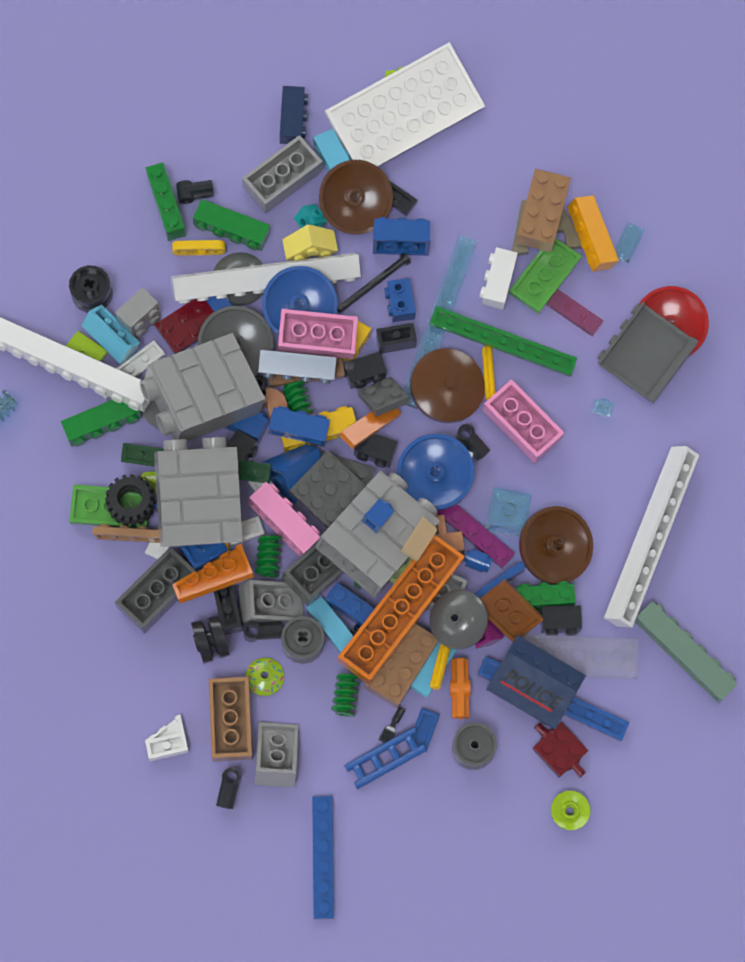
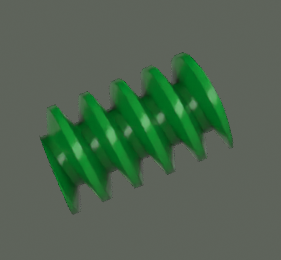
(295, 397)
(266, 556)
(345, 695)

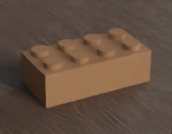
(543, 210)
(403, 667)
(230, 719)

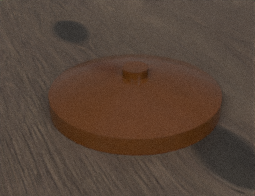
(355, 196)
(447, 385)
(556, 544)

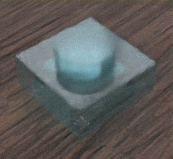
(603, 407)

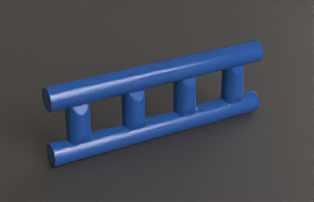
(397, 759)

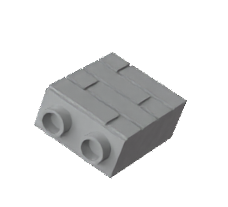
(202, 389)
(198, 493)
(371, 556)

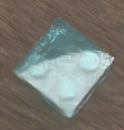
(508, 511)

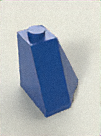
(291, 466)

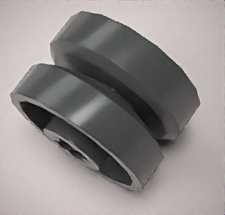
(304, 628)
(485, 742)

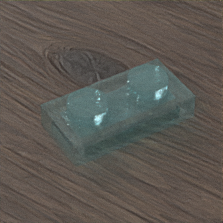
(628, 242)

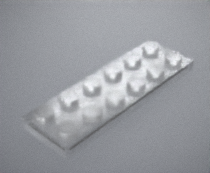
(592, 654)

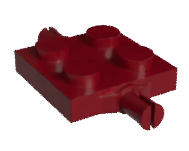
(560, 749)

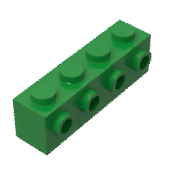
(548, 595)

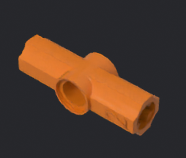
(460, 688)

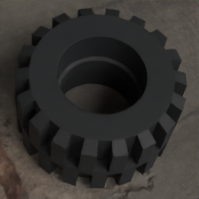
(124, 486)

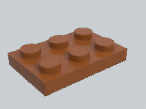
(510, 611)

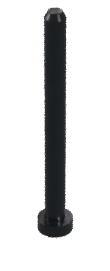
(374, 282)

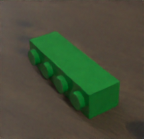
(165, 201)
(231, 225)
(97, 421)

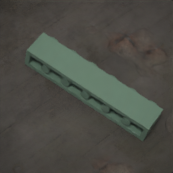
(685, 652)

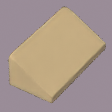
(419, 539)

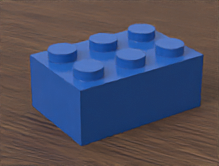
(401, 236)

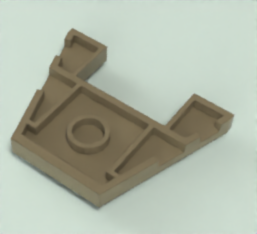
(565, 226)

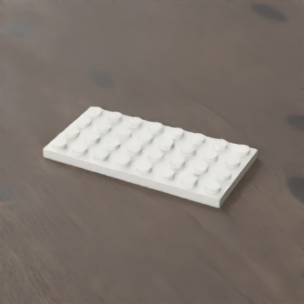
(405, 107)

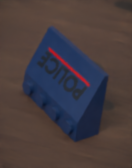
(536, 682)

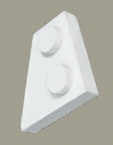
(168, 741)

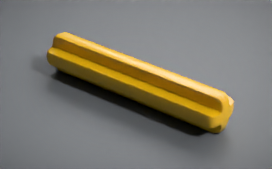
(488, 371)
(439, 667)

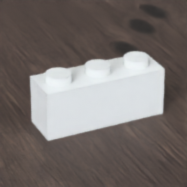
(498, 278)

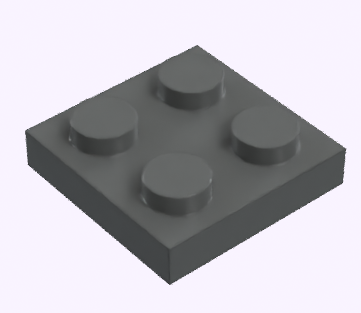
(383, 396)

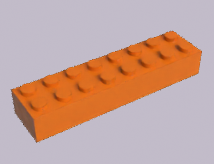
(400, 610)

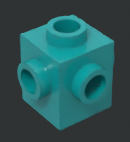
(310, 216)

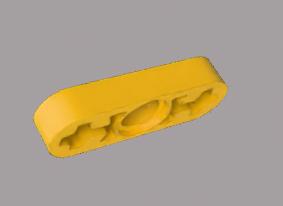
(198, 247)

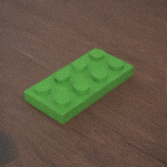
(545, 276)
(90, 507)

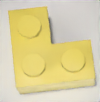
(309, 242)

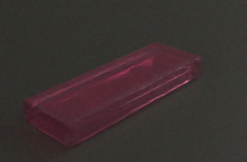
(575, 312)

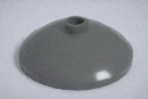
(239, 260)
(470, 624)

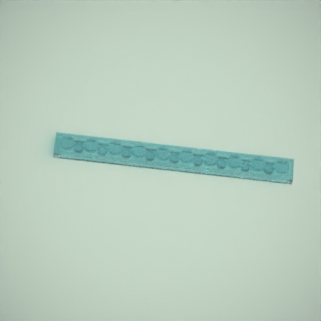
(446, 299)

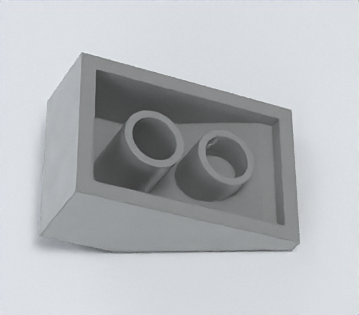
(268, 602)
(276, 754)

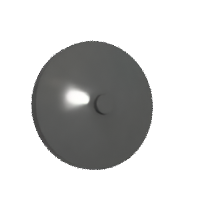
(248, 328)

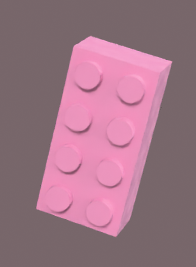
(317, 333)
(523, 421)
(283, 519)

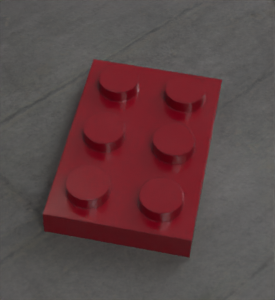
(183, 326)

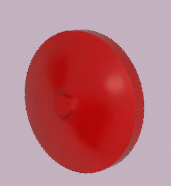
(681, 309)

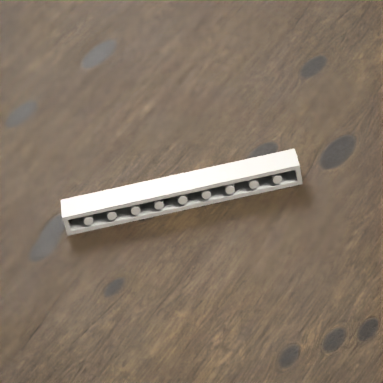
(255, 278)
(71, 365)
(651, 536)

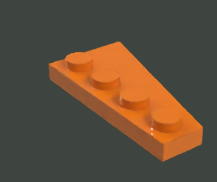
(224, 572)

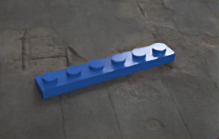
(323, 857)

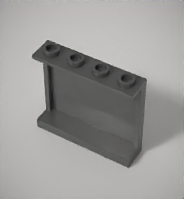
(646, 352)

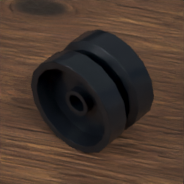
(90, 288)
(209, 639)

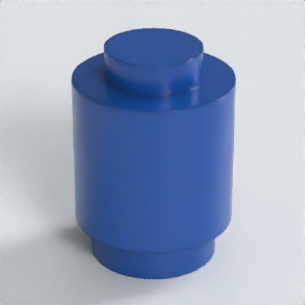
(477, 560)

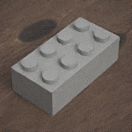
(282, 174)

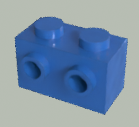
(400, 300)

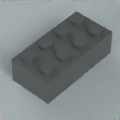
(311, 575)
(153, 591)

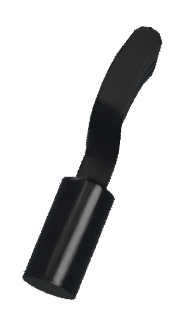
(389, 731)

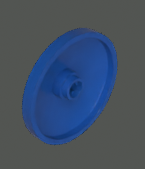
(300, 290)
(437, 470)

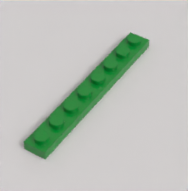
(503, 341)

